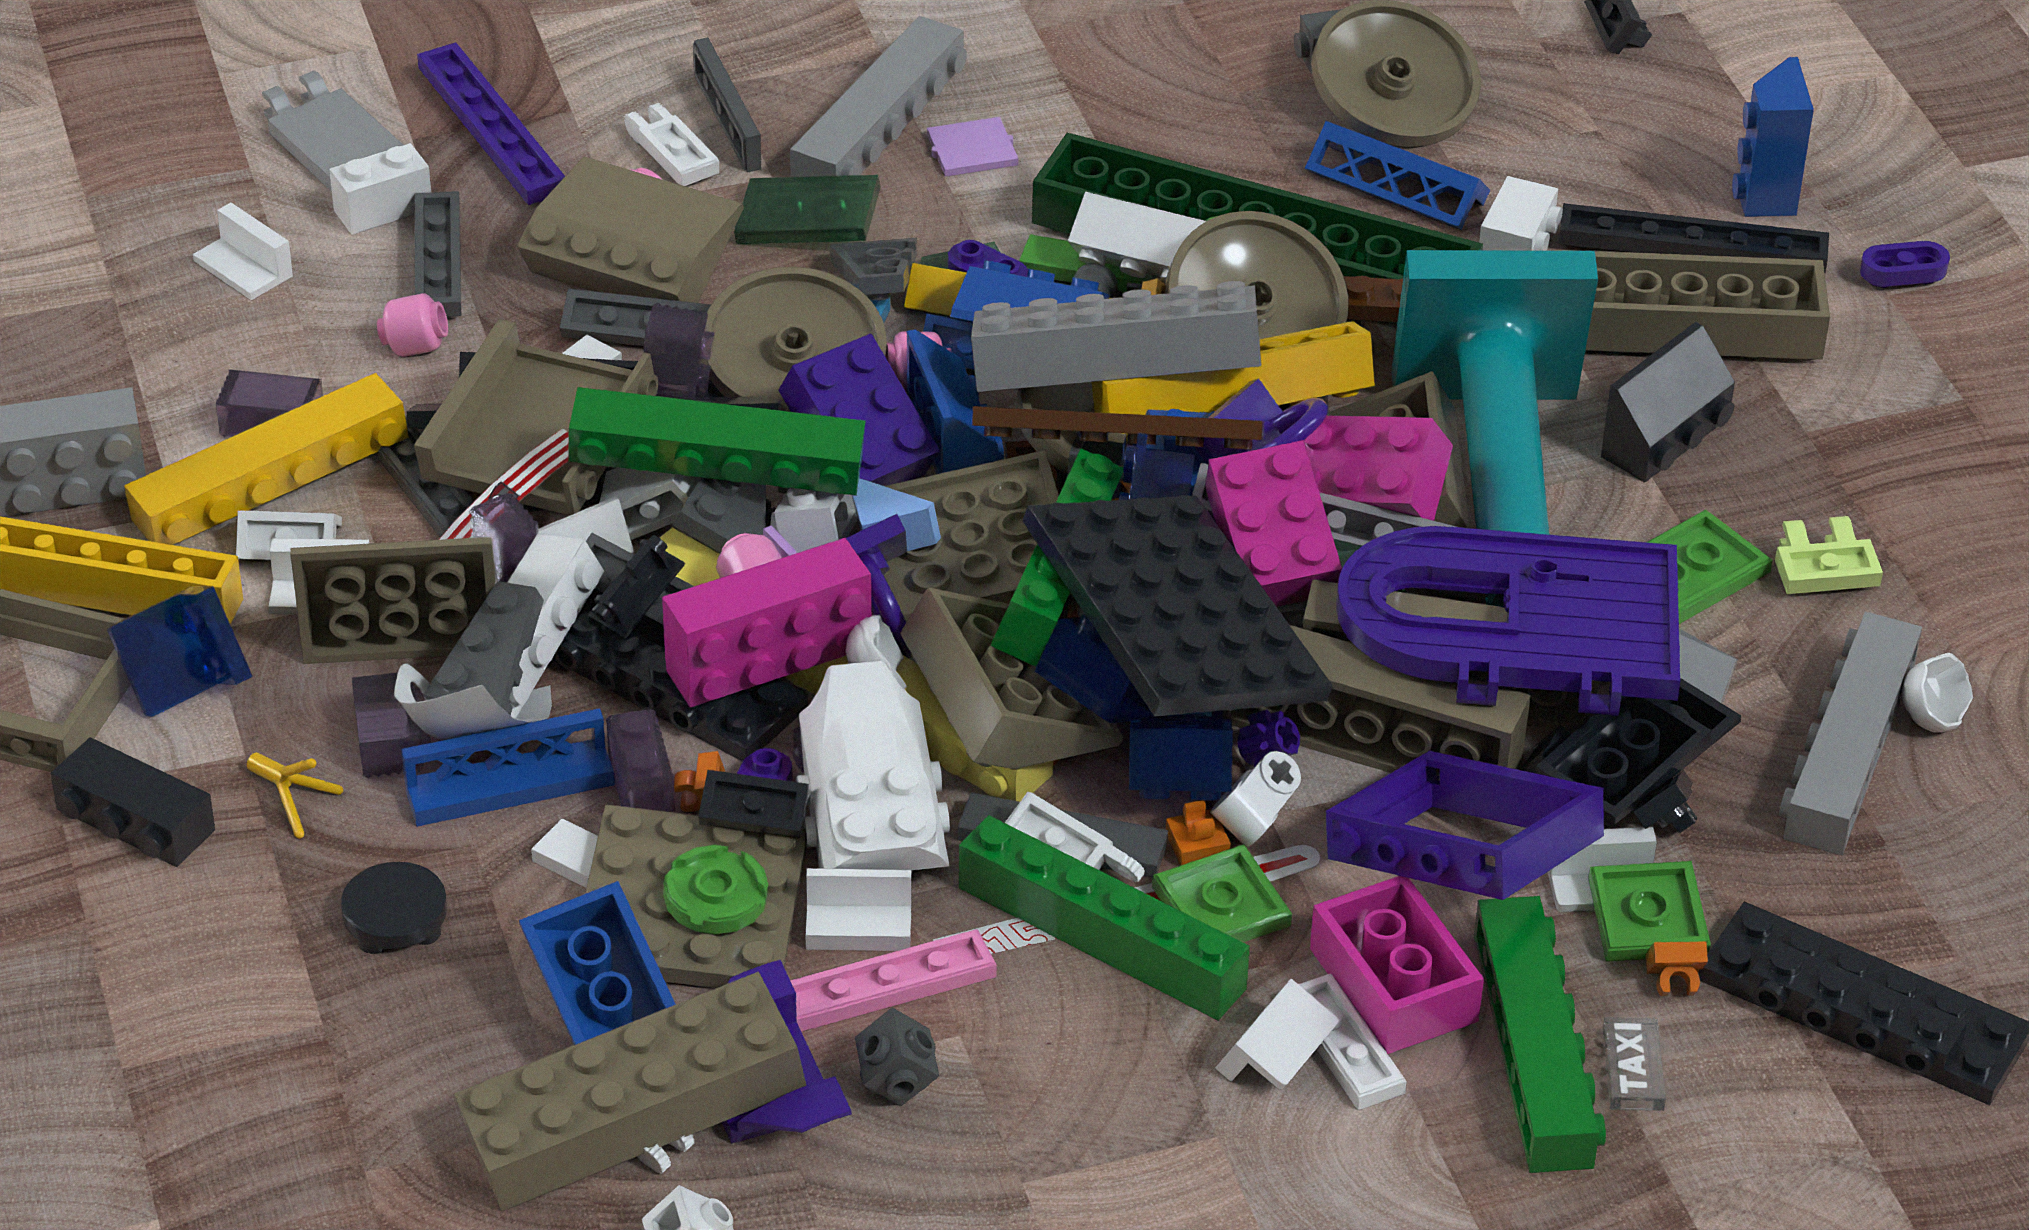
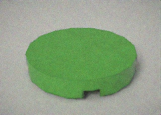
(710, 903)

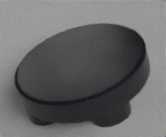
(394, 906)

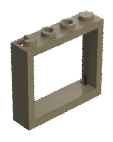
(73, 629)

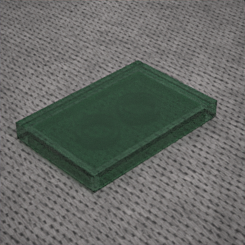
(807, 209)

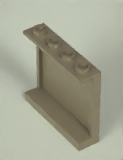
(511, 404)

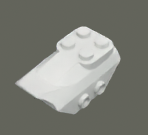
(870, 775)

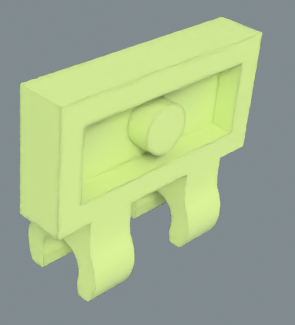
(1826, 566)

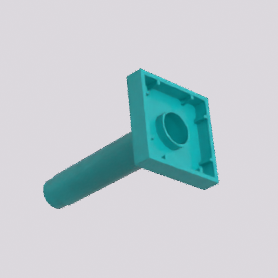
(1498, 338)

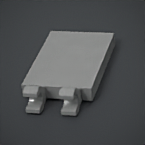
(325, 128)

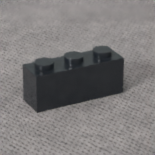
(133, 802)

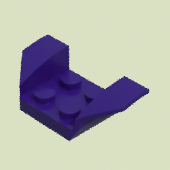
(804, 1107)

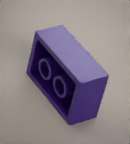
(861, 385)

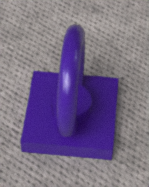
(1280, 426)
(876, 547)

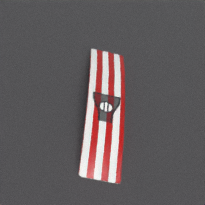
(518, 480)

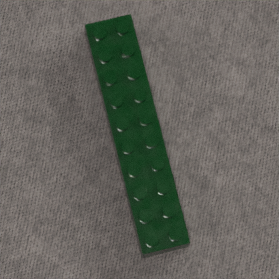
(1356, 239)

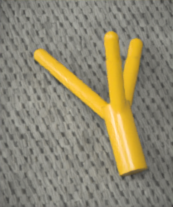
(283, 777)

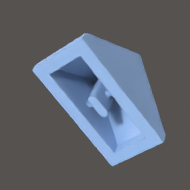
(916, 514)

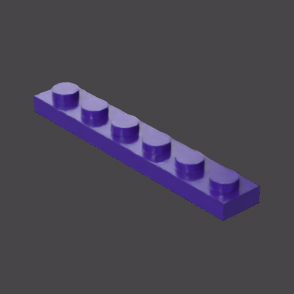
(490, 122)

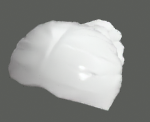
(874, 641)
(1937, 693)

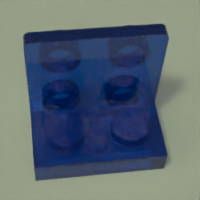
(1156, 472)
(178, 649)

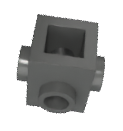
(896, 1057)

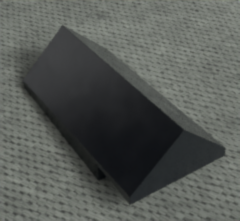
(1640, 746)

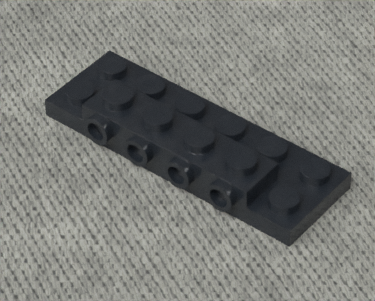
(638, 673)
(1866, 1002)

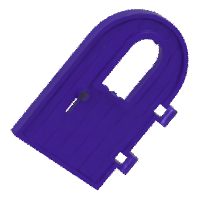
(1570, 603)

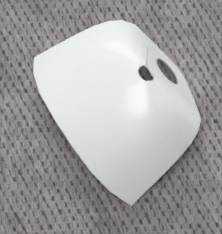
(464, 711)

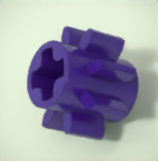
(1267, 734)

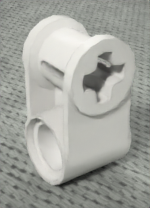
(1258, 797)

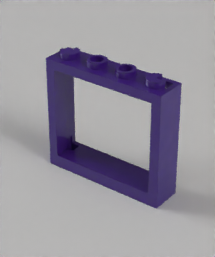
(1556, 812)

